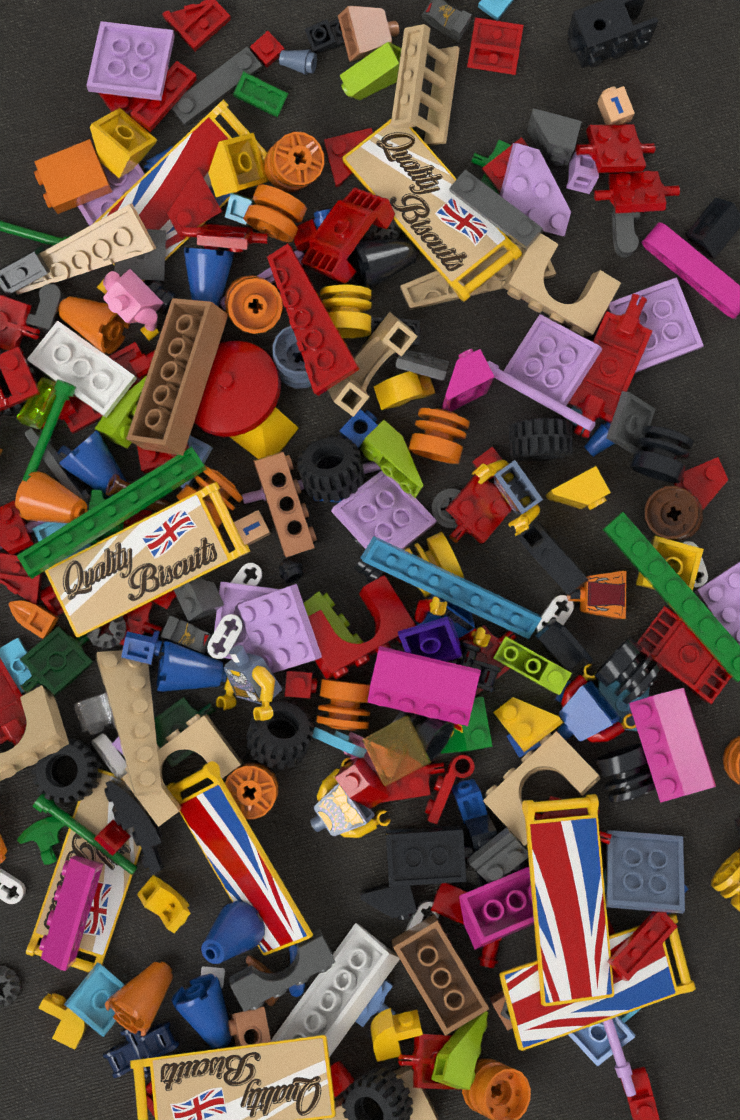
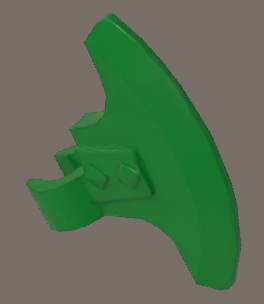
(46, 835)

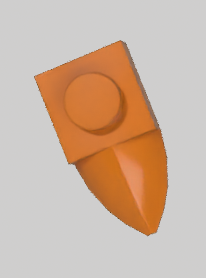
(33, 617)

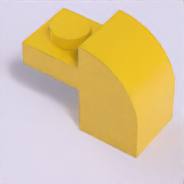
(403, 389)
(164, 902)
(70, 1027)
(390, 1029)

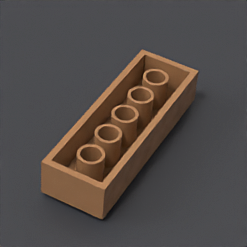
(177, 376)

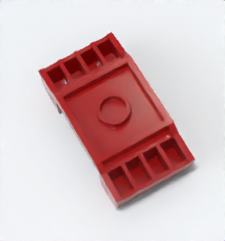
(343, 231)
(683, 655)

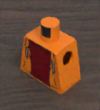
(603, 595)

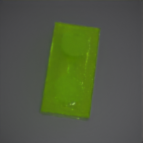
(38, 408)

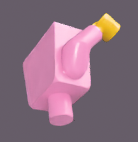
(132, 300)

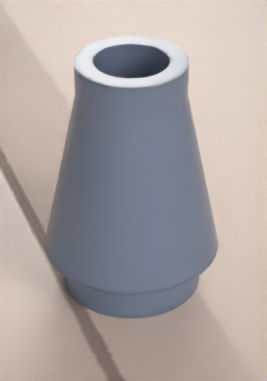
(299, 60)

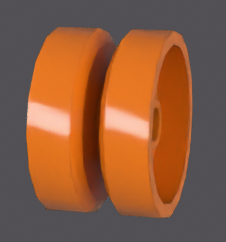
(275, 213)
(266, 311)

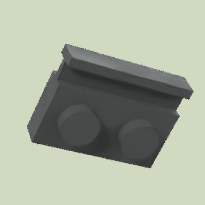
(498, 856)

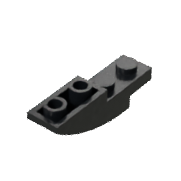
(132, 814)

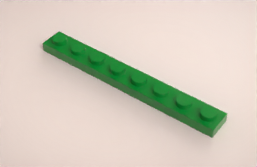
(111, 513)
(675, 593)

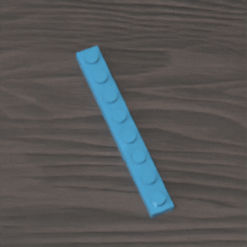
(450, 587)

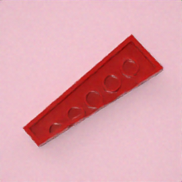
(318, 339)

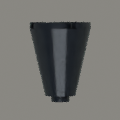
(381, 259)

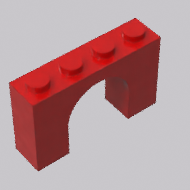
(389, 618)

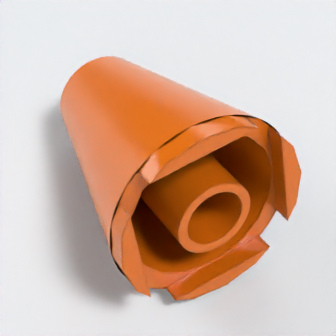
(94, 322)
(47, 500)
(141, 997)

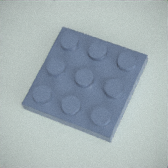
(645, 872)

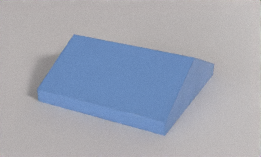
(595, 1042)

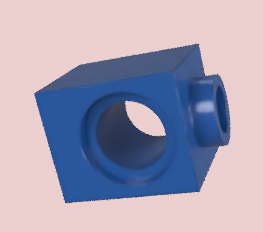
(348, 432)

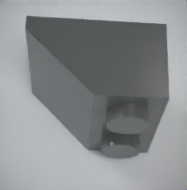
(554, 135)

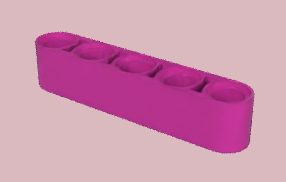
(694, 269)

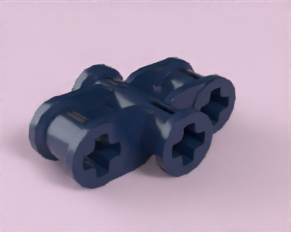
(153, 1044)

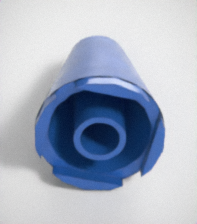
(207, 273)
(92, 463)
(187, 669)
(233, 933)
(205, 1009)

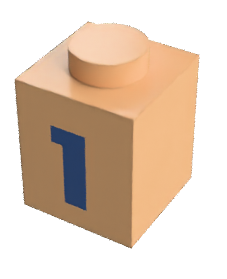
(615, 106)
(252, 527)

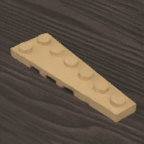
(99, 245)
(434, 289)
(132, 708)

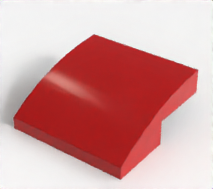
(495, 46)

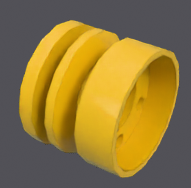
(345, 309)
(439, 554)
(728, 879)

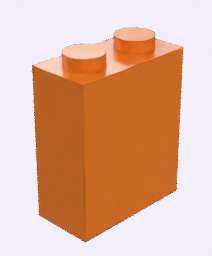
(72, 177)

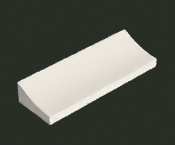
(342, 991)

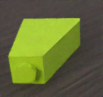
(372, 72)

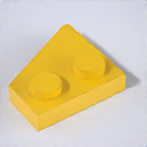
(526, 722)

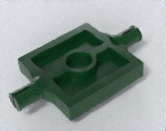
(55, 662)
(173, 719)

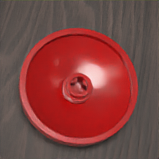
(239, 390)

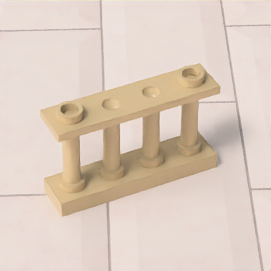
(410, 81)

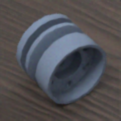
(285, 357)

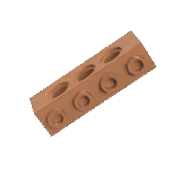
(304, 538)
(249, 1020)

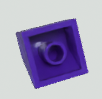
(432, 640)

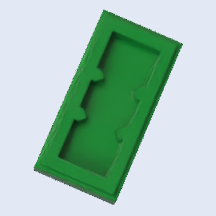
(260, 94)

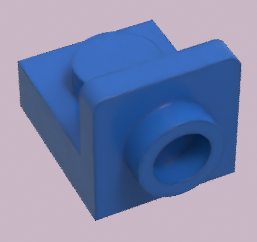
(141, 647)
(469, 799)

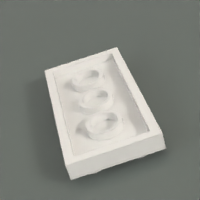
(72, 359)

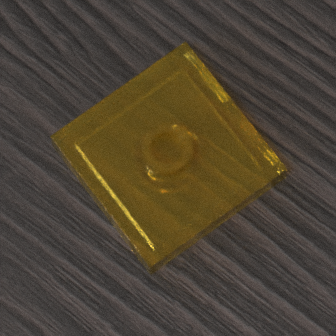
(396, 751)

